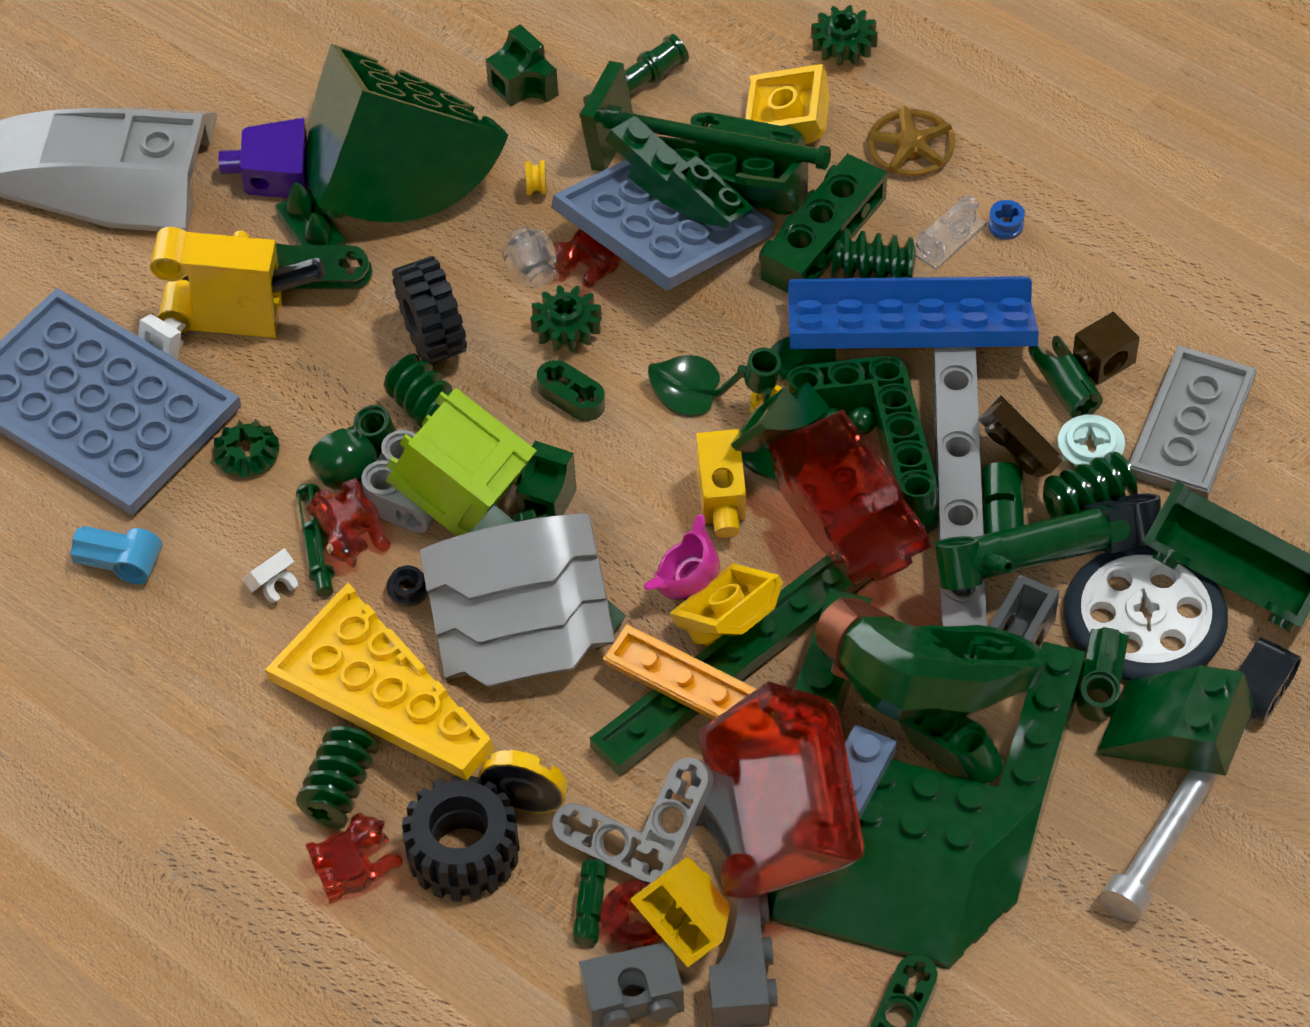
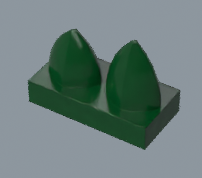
(305, 219)

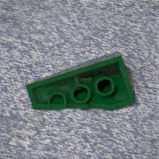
(757, 177)

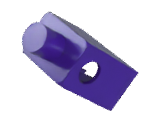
(269, 158)

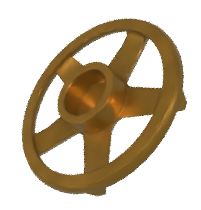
(910, 141)

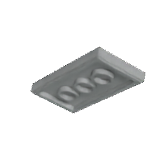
(1192, 421)

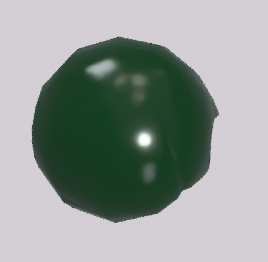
(341, 458)

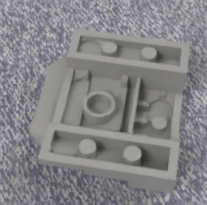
(518, 599)

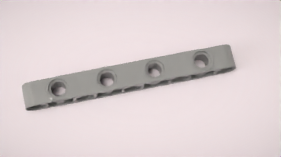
(958, 470)

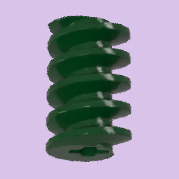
(873, 256)
(415, 387)
(1089, 484)
(335, 775)

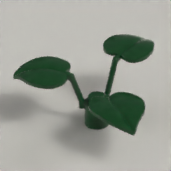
(690, 382)

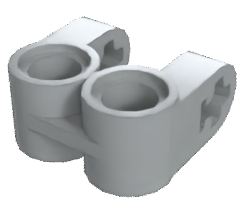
(391, 503)

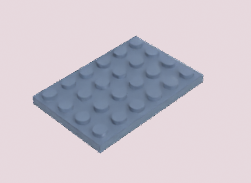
(103, 401)

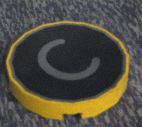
(525, 781)

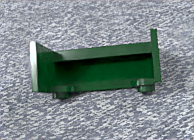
(1233, 555)

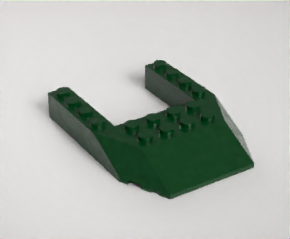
(937, 846)

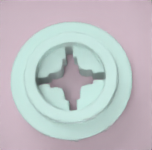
(1103, 432)

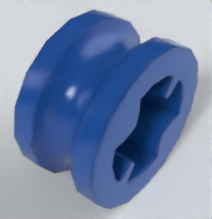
(1008, 209)

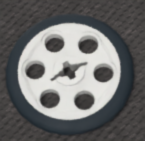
(1200, 635)

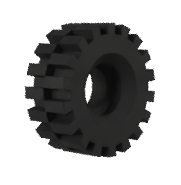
(429, 310)

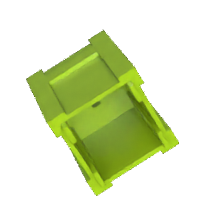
(459, 463)

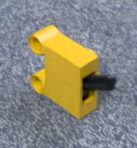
(230, 283)

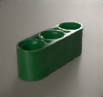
(957, 745)

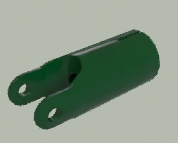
(1067, 379)

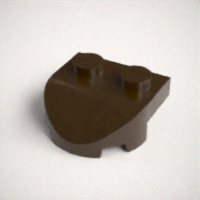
(1020, 438)

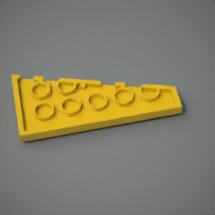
(375, 681)

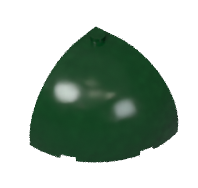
(392, 142)

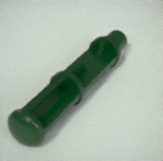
(314, 542)

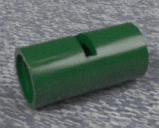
(1002, 496)

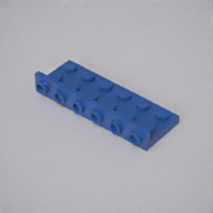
(911, 312)

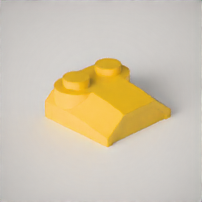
(791, 99)
(728, 604)

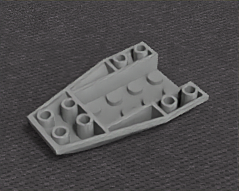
(105, 163)

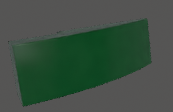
(779, 417)

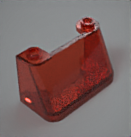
(788, 789)

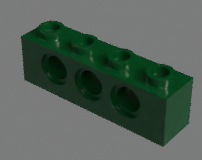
(808, 238)

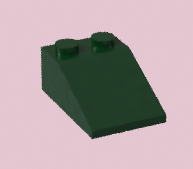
(1181, 719)

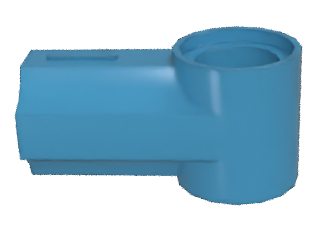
(127, 555)

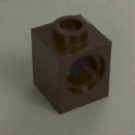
(1106, 347)

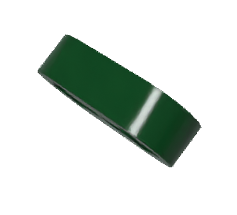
(567, 394)

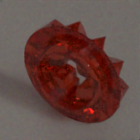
(616, 917)

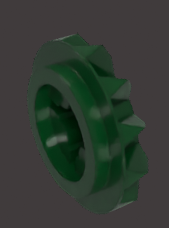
(233, 460)

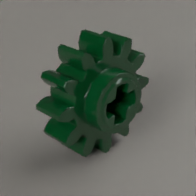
(844, 35)
(566, 318)

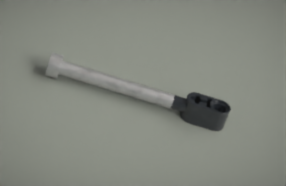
(1268, 674)

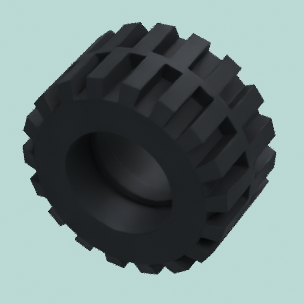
(455, 807)

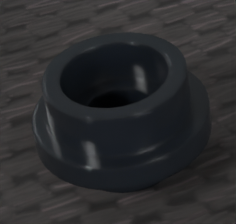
(406, 577)

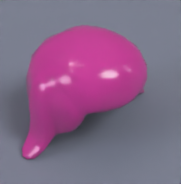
(687, 565)

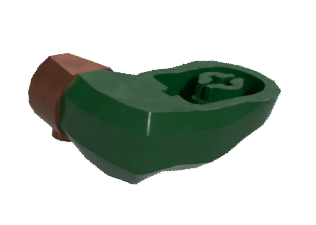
(925, 667)

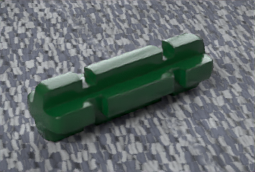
(589, 902)

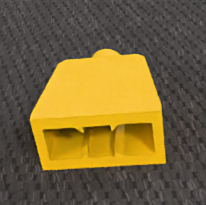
(720, 481)
(685, 910)

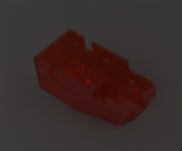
(847, 499)

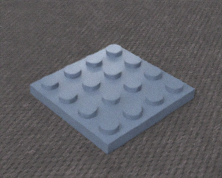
(650, 234)

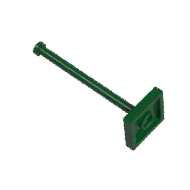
(612, 105)

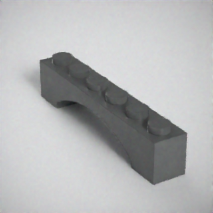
(739, 982)

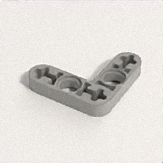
(654, 836)

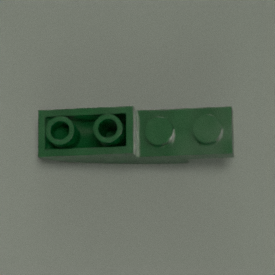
(681, 185)

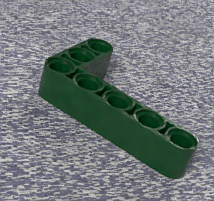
(886, 390)

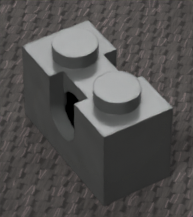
(1028, 609)
(643, 968)

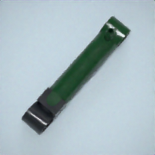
(1101, 527)

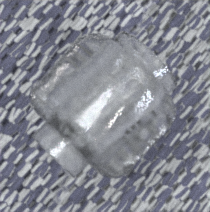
(530, 257)

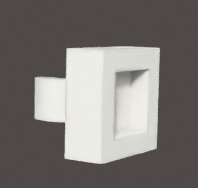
(162, 334)
(269, 573)

